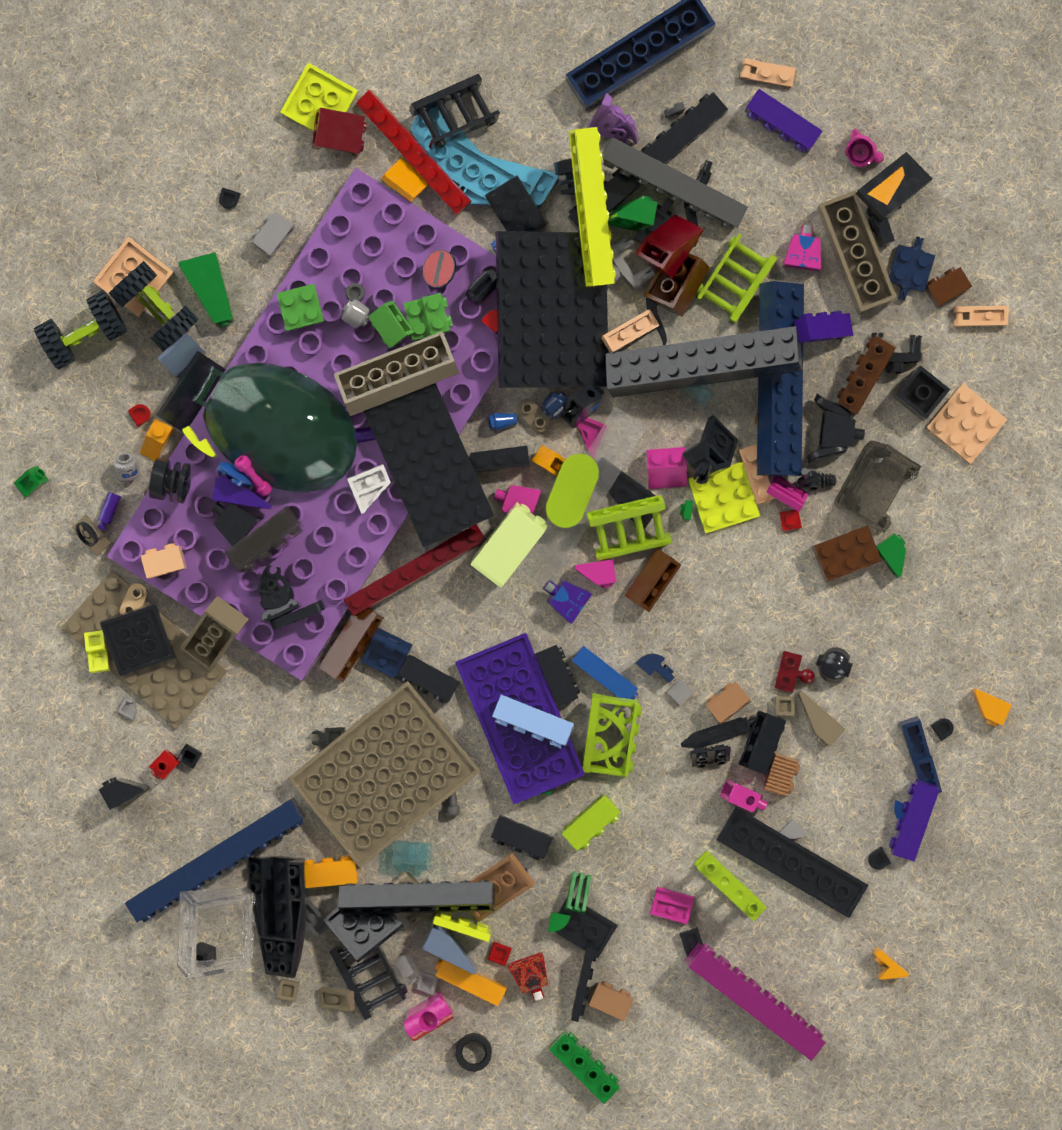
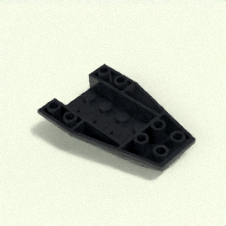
(279, 911)

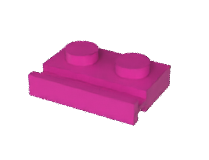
(787, 493)
(672, 905)

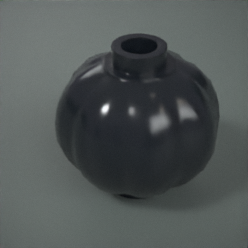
(834, 665)

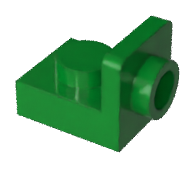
(31, 480)

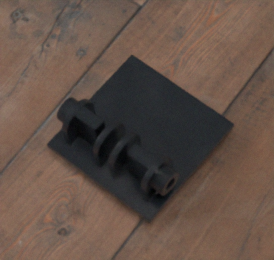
(702, 758)

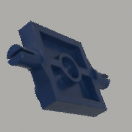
(911, 268)

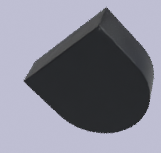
(229, 198)
(942, 728)
(878, 859)

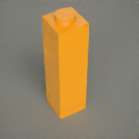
(475, 984)

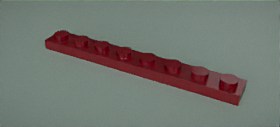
(414, 570)

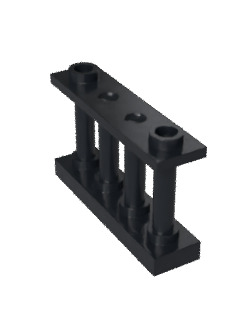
(454, 93)
(359, 989)

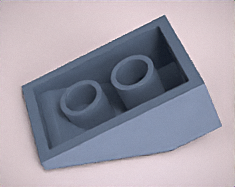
(446, 946)

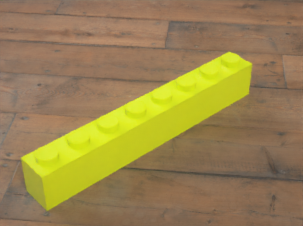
(591, 206)

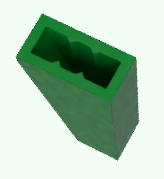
(209, 285)

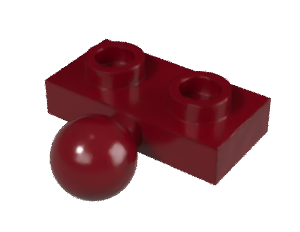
(789, 672)

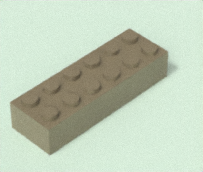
(856, 252)
(396, 373)

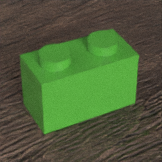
(391, 324)

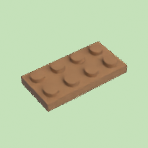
(509, 882)

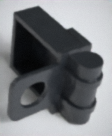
(881, 228)

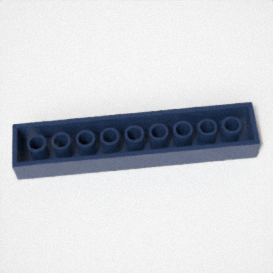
(782, 394)
(220, 857)

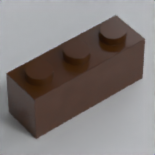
(653, 580)

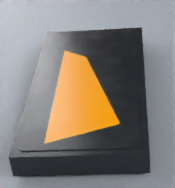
(893, 186)

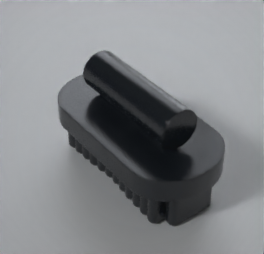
(482, 287)

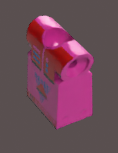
(427, 1016)

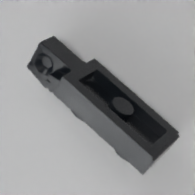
(661, 216)

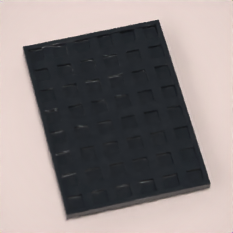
(547, 314)

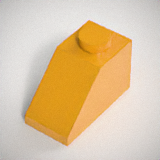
(156, 439)
(548, 460)
(991, 708)

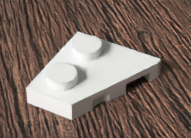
(368, 486)

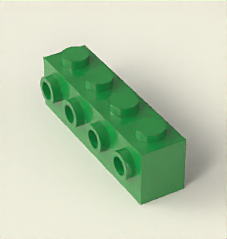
(584, 1067)

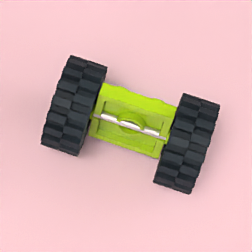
(137, 284)
(57, 345)

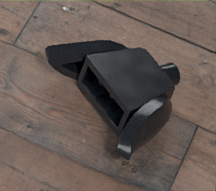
(835, 432)

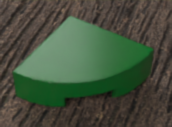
(557, 921)

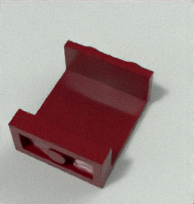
(338, 131)

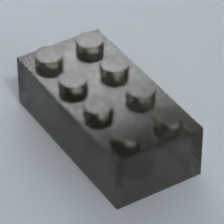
(264, 539)

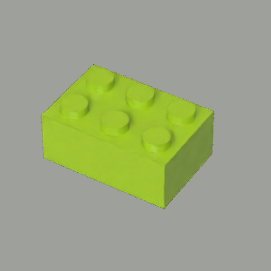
(591, 822)

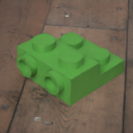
(428, 316)

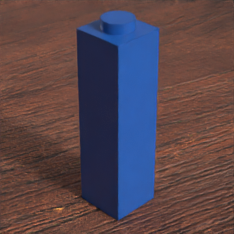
(605, 674)

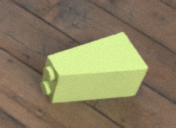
(508, 544)

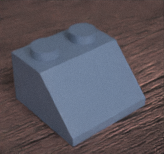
(180, 354)

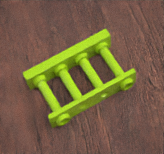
(754, 279)
(629, 510)
(730, 885)

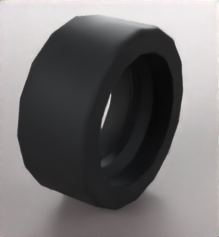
(471, 1066)

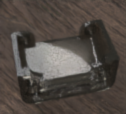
(875, 483)

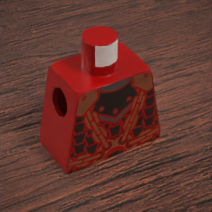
(530, 974)

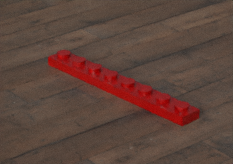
(413, 152)

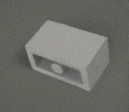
(272, 234)

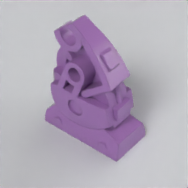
(613, 122)

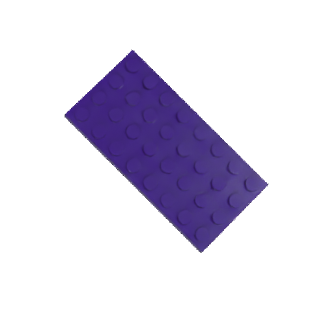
(523, 761)

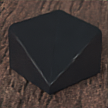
(205, 952)

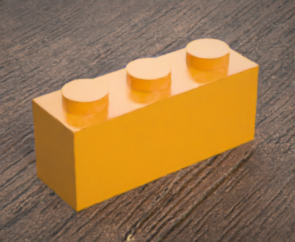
(331, 872)

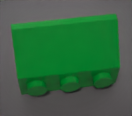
(634, 215)

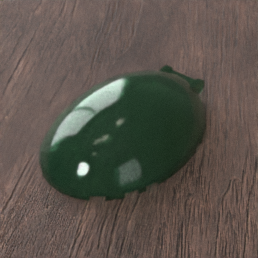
(282, 423)

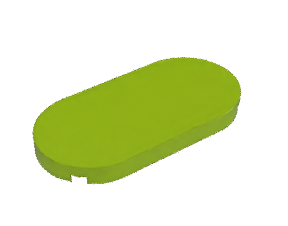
(572, 490)

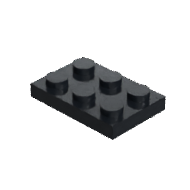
(515, 207)
(587, 928)

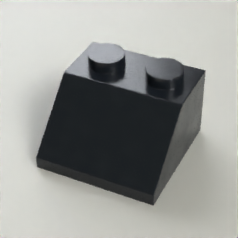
(120, 790)

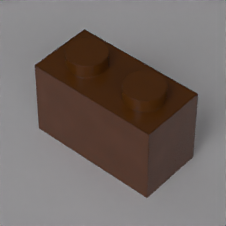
(947, 287)

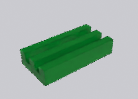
(581, 876)

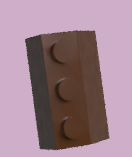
(677, 292)

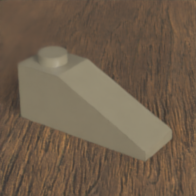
(822, 723)

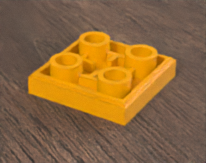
(405, 180)

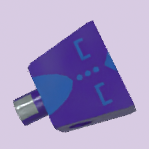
(566, 598)

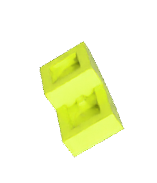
(203, 445)
(97, 651)

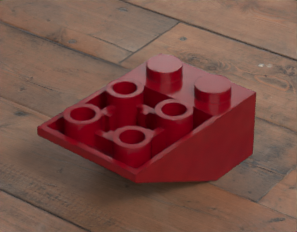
(669, 245)

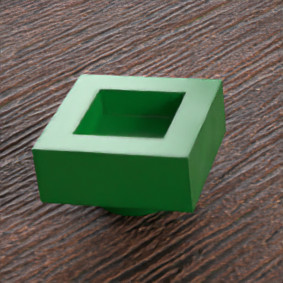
(686, 510)

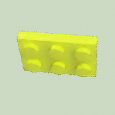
(463, 925)

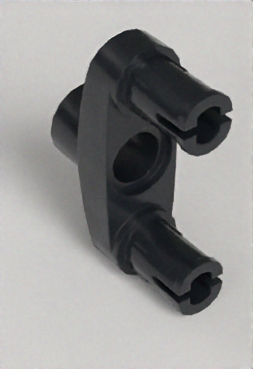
(897, 360)

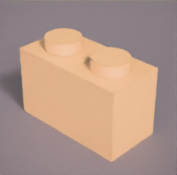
(164, 561)

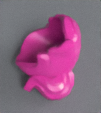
(862, 143)

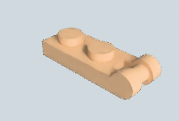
(768, 73)
(981, 316)

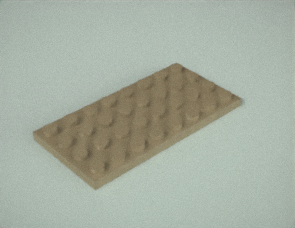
(167, 687)

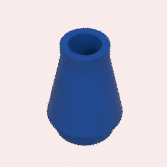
(499, 421)

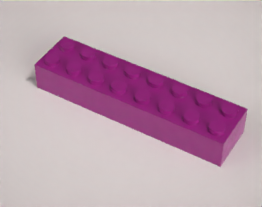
(751, 998)

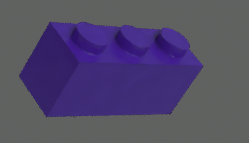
(824, 326)

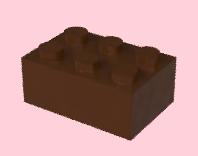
(846, 553)

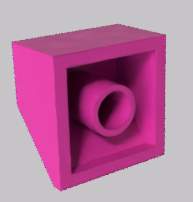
(666, 468)

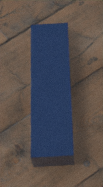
(919, 751)

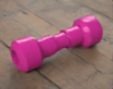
(262, 487)

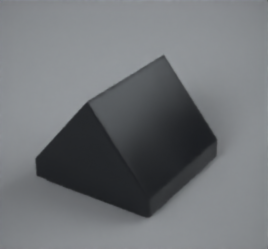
(190, 756)

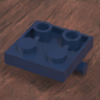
(387, 653)

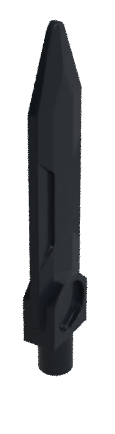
(718, 732)

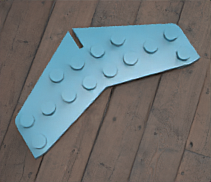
(476, 170)

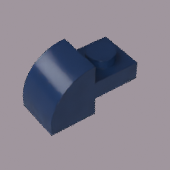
(652, 662)

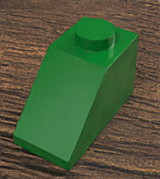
(893, 553)

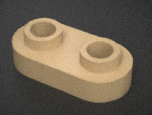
(131, 600)

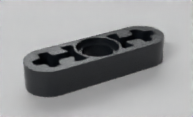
(297, 615)

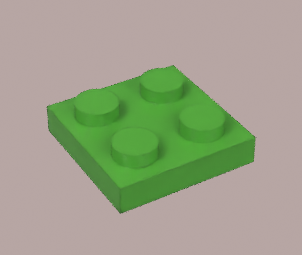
(300, 307)

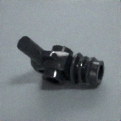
(813, 480)

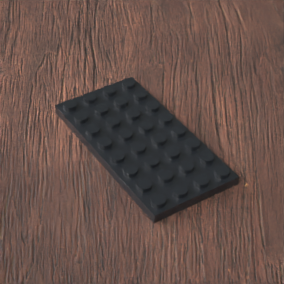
(429, 464)

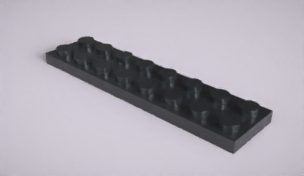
(792, 862)

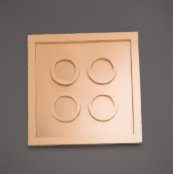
(126, 260)
(966, 423)

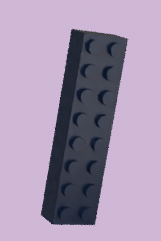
(639, 51)

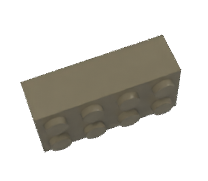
(214, 633)

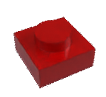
(790, 520)

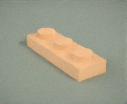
(630, 331)
(758, 483)

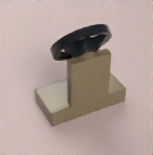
(91, 535)

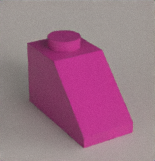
(599, 572)

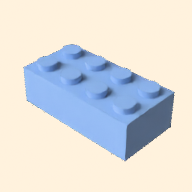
(530, 719)

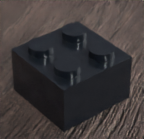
(921, 393)

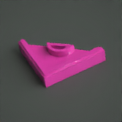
(589, 430)

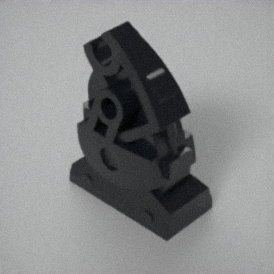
(275, 598)

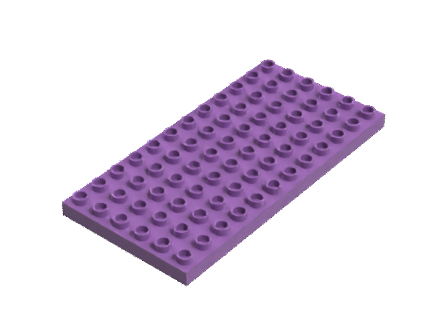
(367, 240)

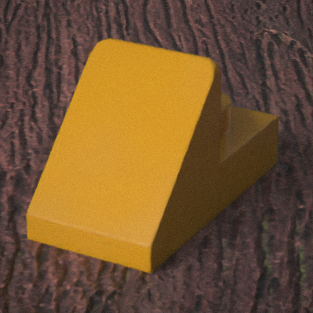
(892, 969)

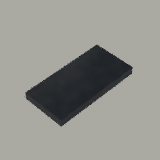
(179, 407)

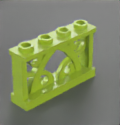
(599, 712)

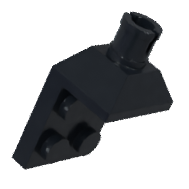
(713, 452)

